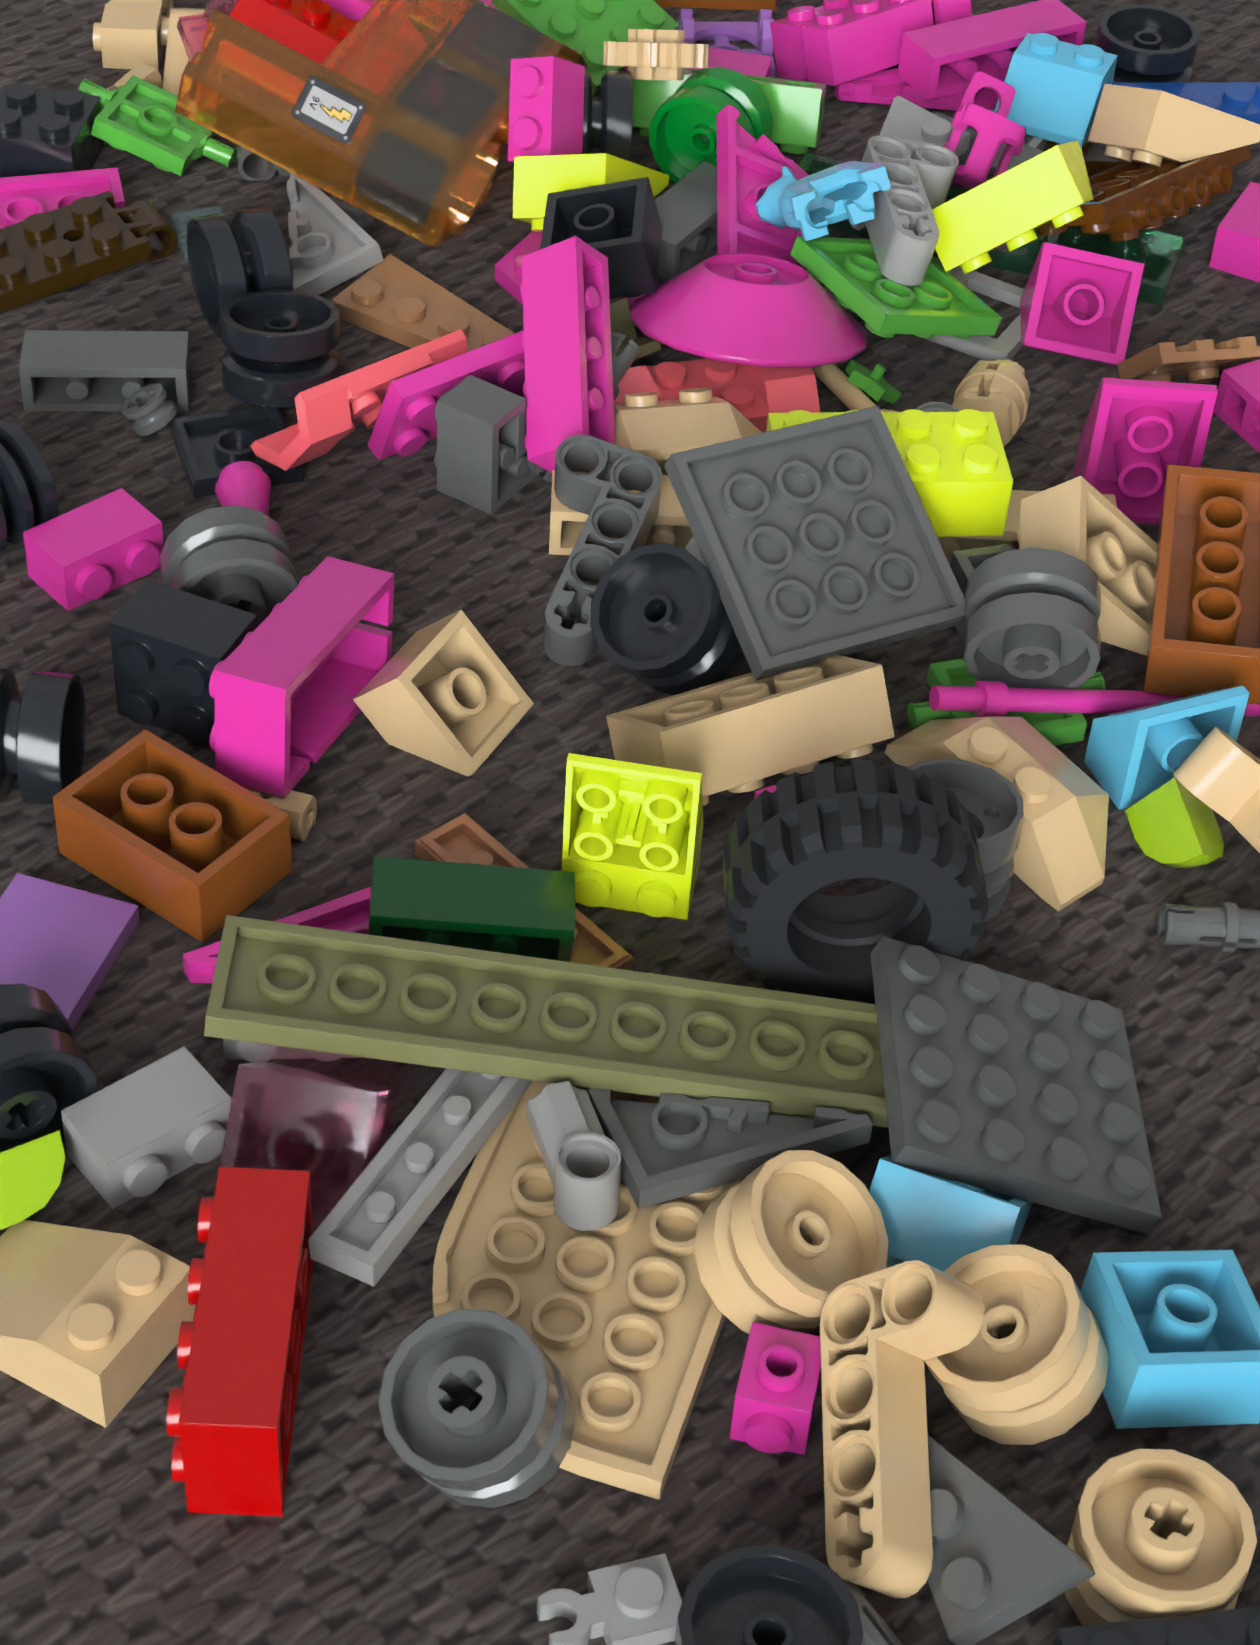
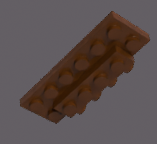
(1142, 195)

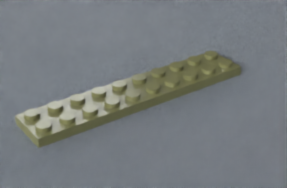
(543, 1019)

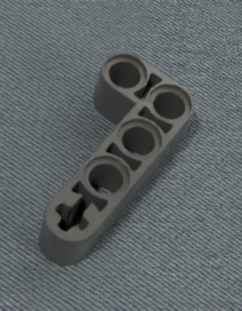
(611, 511)

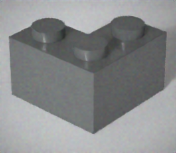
(481, 444)

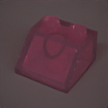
(306, 1123)

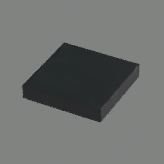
(220, 438)

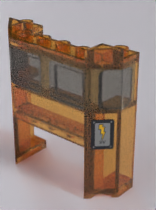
(391, 121)

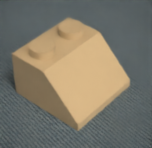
(445, 696)

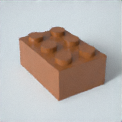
(173, 834)

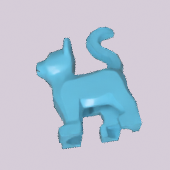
(823, 198)

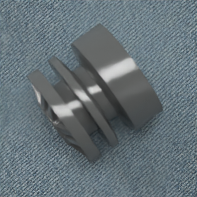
(996, 814)

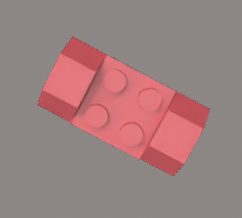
(746, 387)
(337, 406)

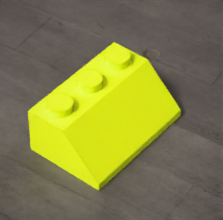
(1012, 207)

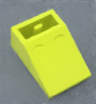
(632, 835)

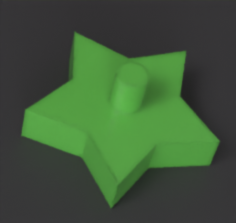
(872, 381)

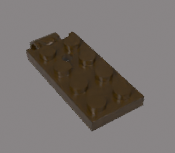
(77, 246)

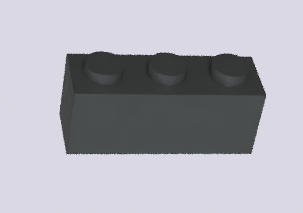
(688, 221)
(102, 368)

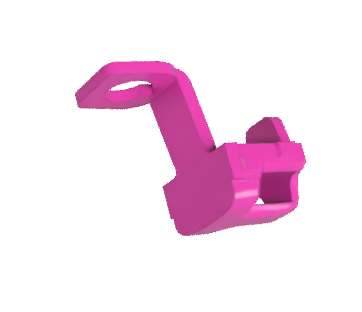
(991, 129)

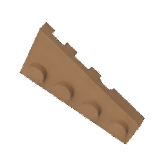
(412, 308)
(1197, 360)

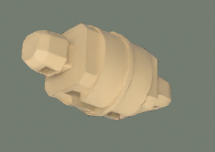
(996, 388)

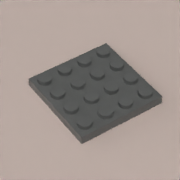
(816, 541)
(1011, 1086)

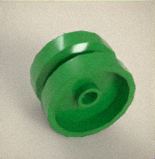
(685, 124)

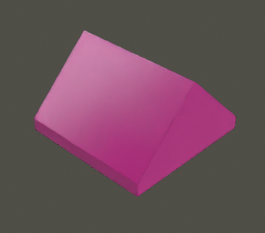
(1080, 304)

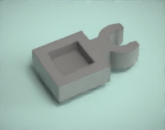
(624, 1605)

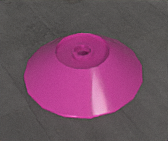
(750, 314)

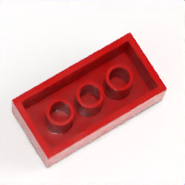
(243, 1343)

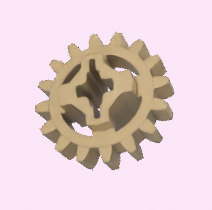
(656, 54)

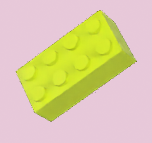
(951, 461)

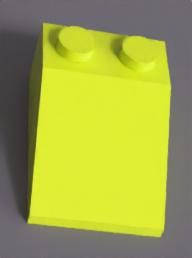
(554, 173)

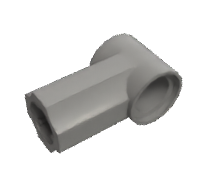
(577, 1156)

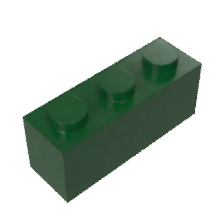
(474, 906)

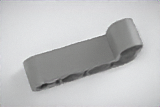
(904, 223)

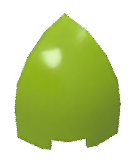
(1176, 827)
(29, 1177)

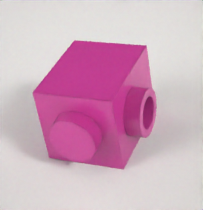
(777, 1390)

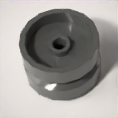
(231, 558)
(1033, 620)
(477, 1408)

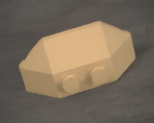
(677, 424)
(1063, 808)

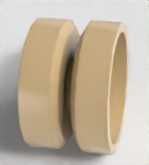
(788, 1240)
(1036, 1354)
(1160, 1539)

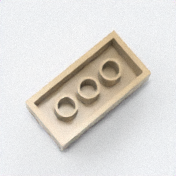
(759, 727)

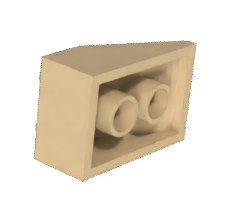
(1160, 125)
(1089, 527)
(87, 1313)

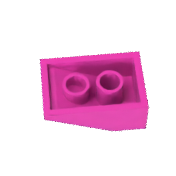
(1136, 434)

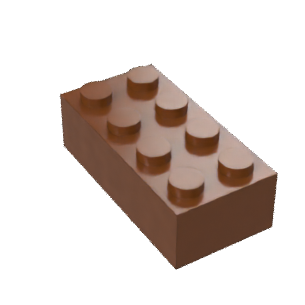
(1206, 584)

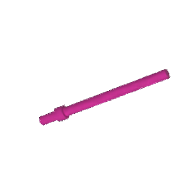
(997, 699)

